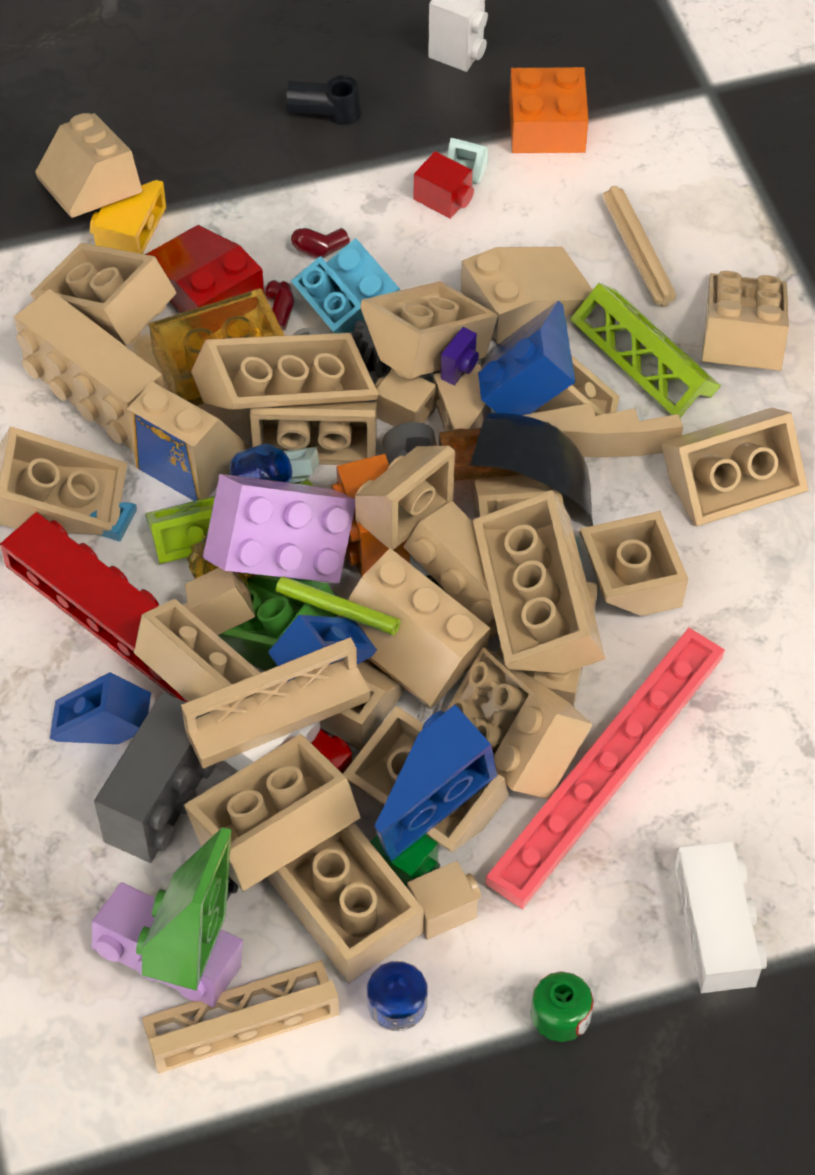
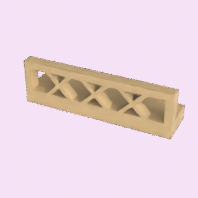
(277, 705)
(243, 1023)

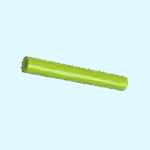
(338, 605)

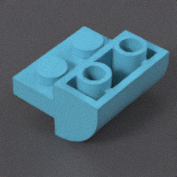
(341, 284)

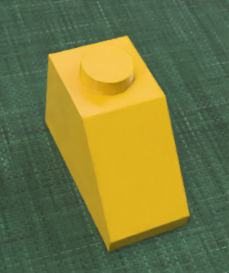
(130, 221)

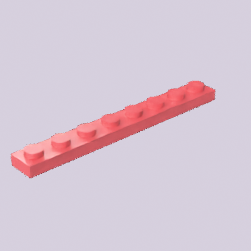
(604, 769)

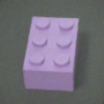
(279, 529)

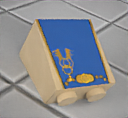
(180, 442)

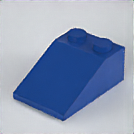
(529, 365)
(439, 775)

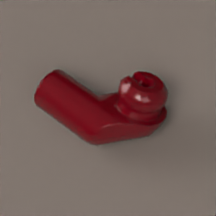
(318, 244)
(283, 300)

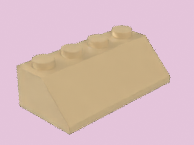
(282, 371)
(538, 587)

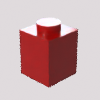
(443, 185)

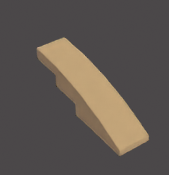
(612, 433)

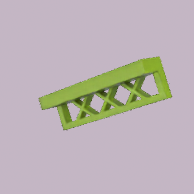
(655, 341)
(181, 526)

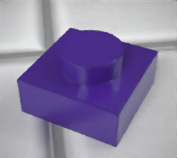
(459, 356)

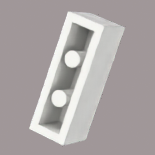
(719, 917)

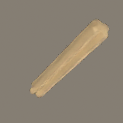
(639, 246)

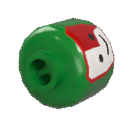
(561, 1006)

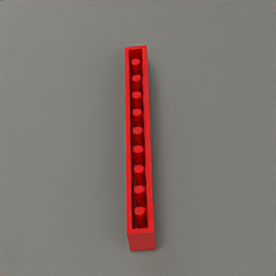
(102, 600)

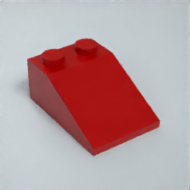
(206, 268)

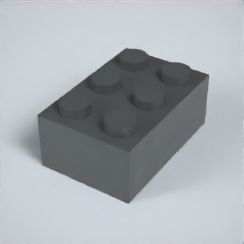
(151, 783)

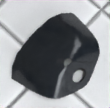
(535, 451)

